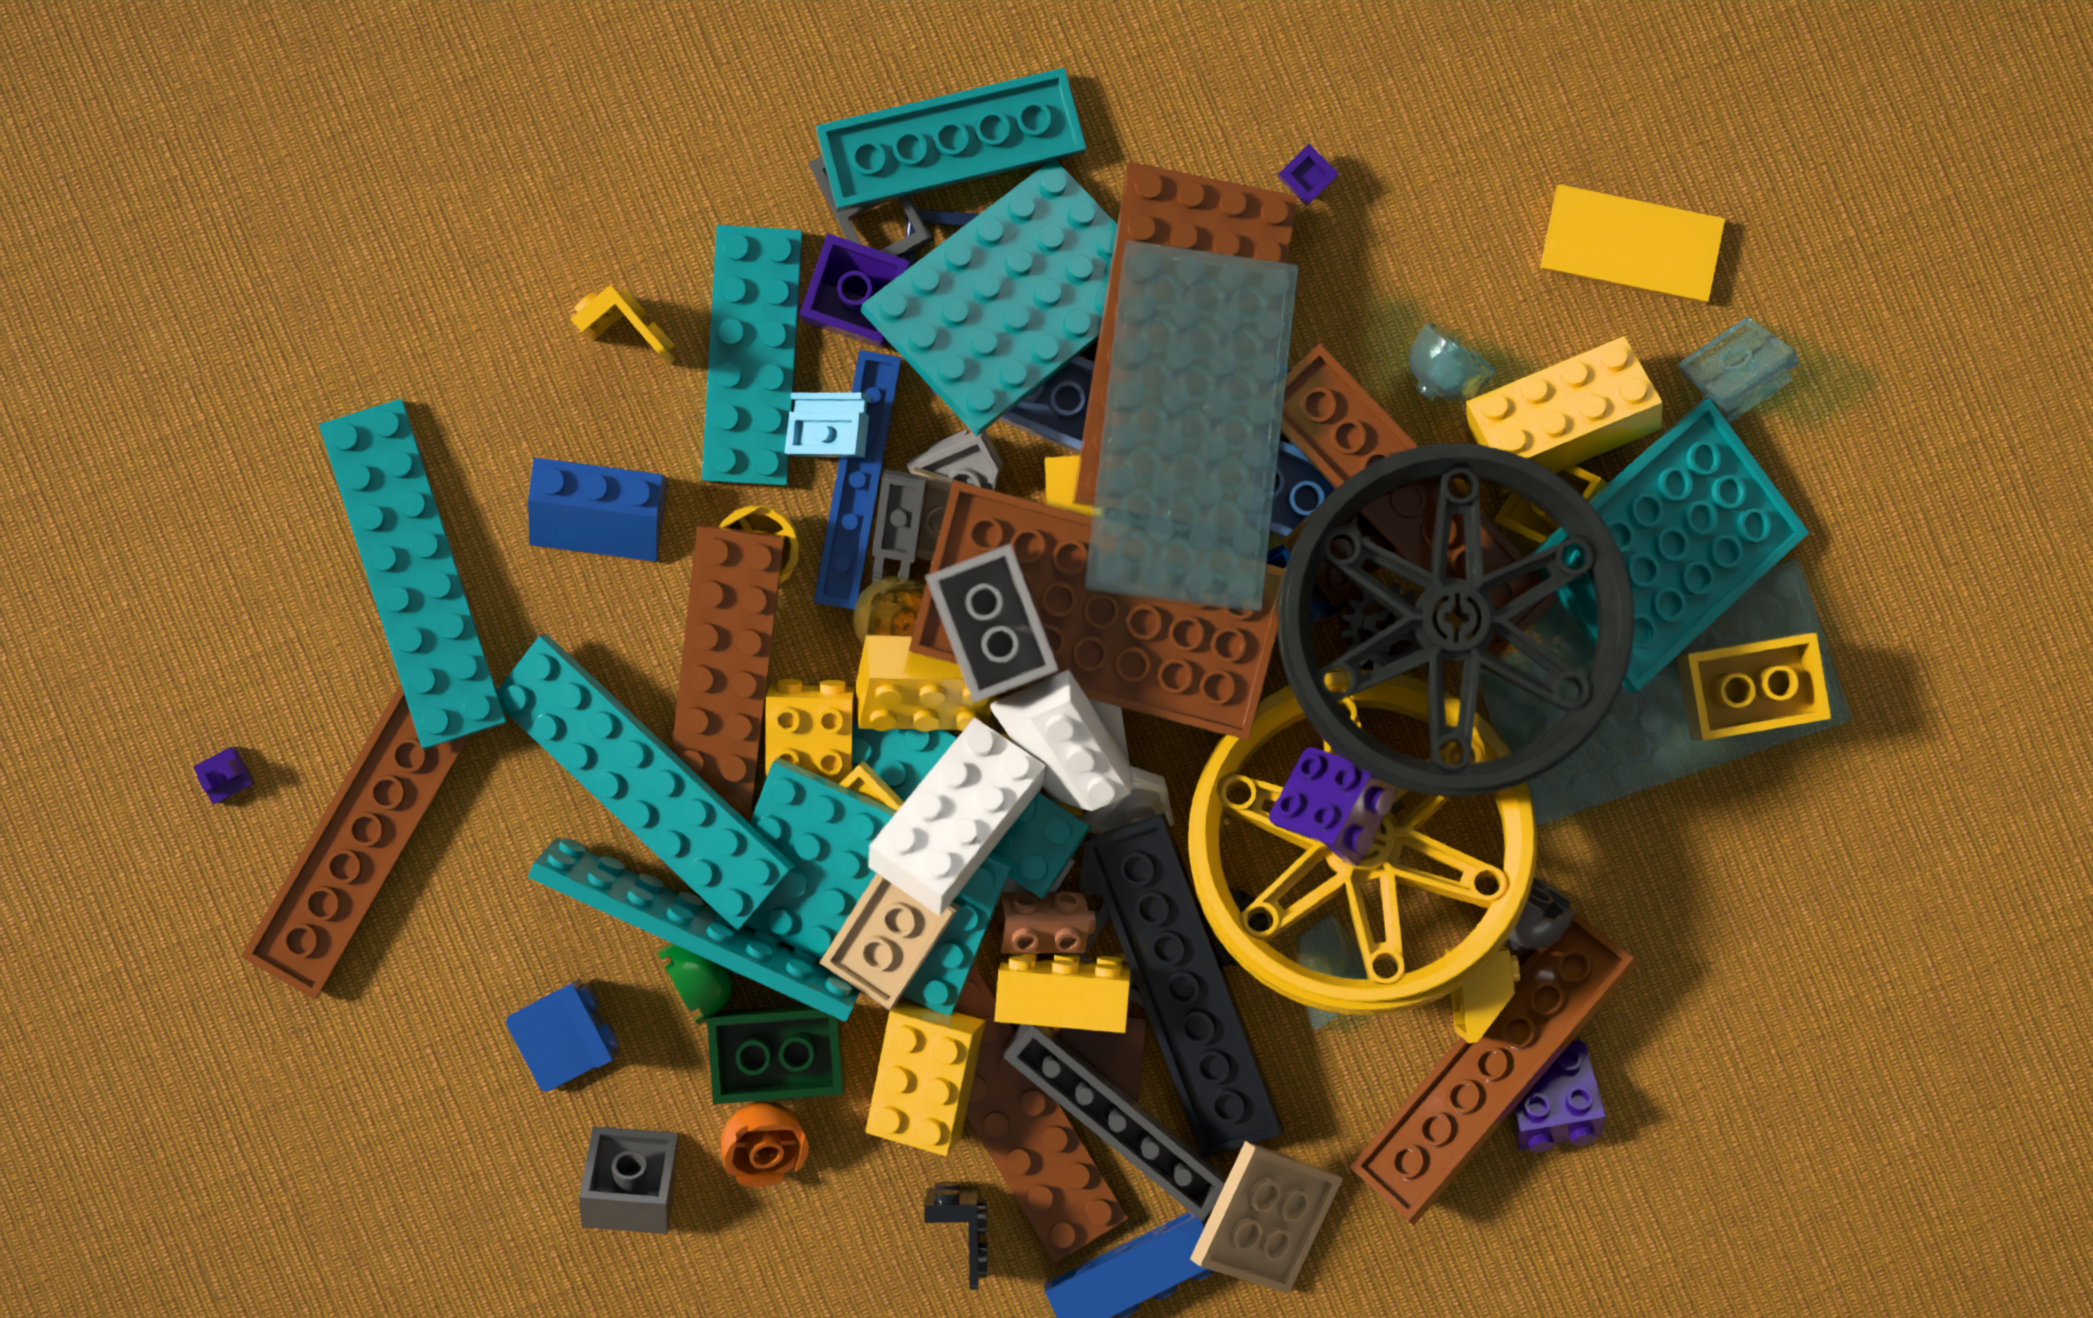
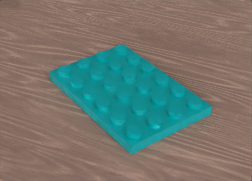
(1003, 297)
(1693, 533)
(828, 839)

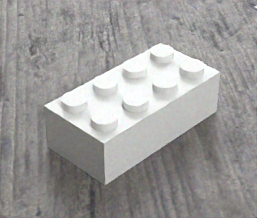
(956, 816)

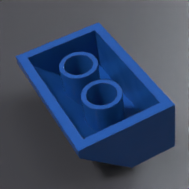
(596, 509)

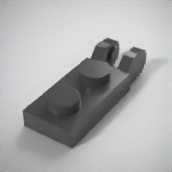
(898, 522)

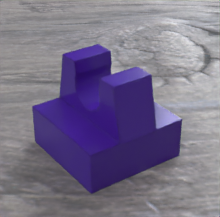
(1307, 174)
(223, 775)

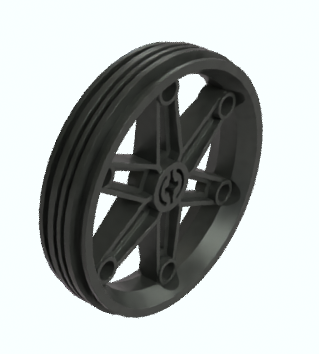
(1587, 536)

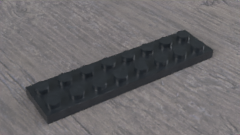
(1183, 985)

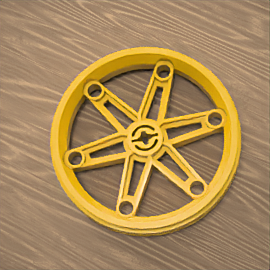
(1376, 994)

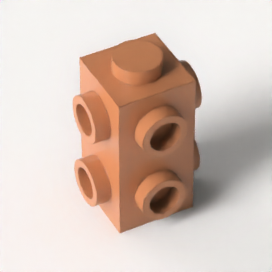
(1043, 925)

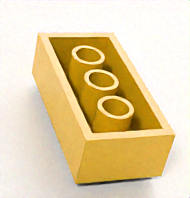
(1570, 409)

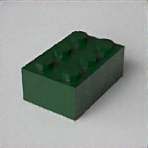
(775, 1054)

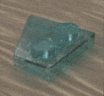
(1330, 951)

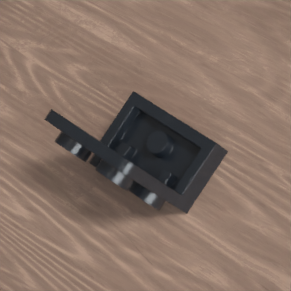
(954, 1204)

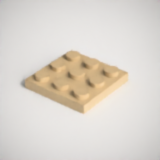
(1266, 1218)

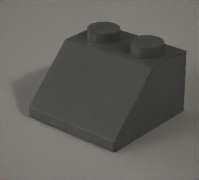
(629, 1180)

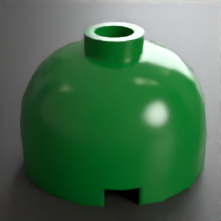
(698, 981)

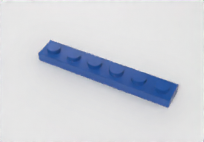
(858, 487)

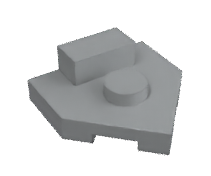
(962, 458)

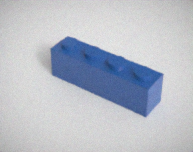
(1130, 1273)

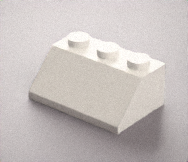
(1068, 736)

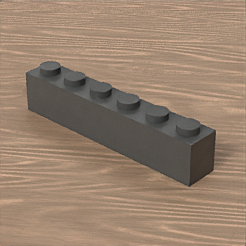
(1115, 1117)

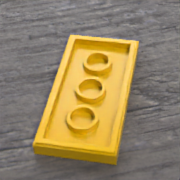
(1632, 244)

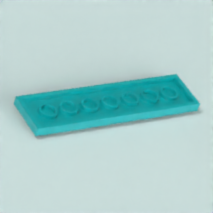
(412, 574)
(642, 782)
(691, 925)

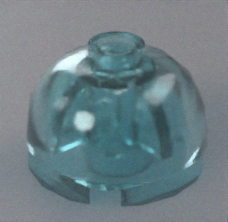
(1447, 366)

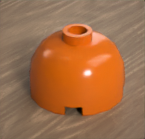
(763, 1144)

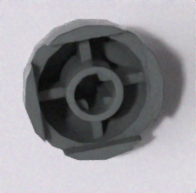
(1542, 919)

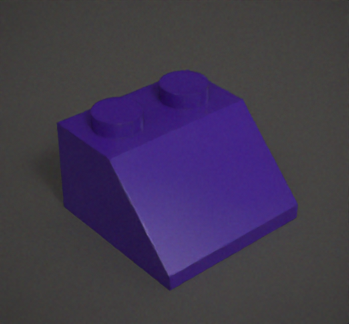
(842, 282)

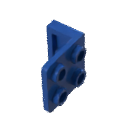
(563, 1035)

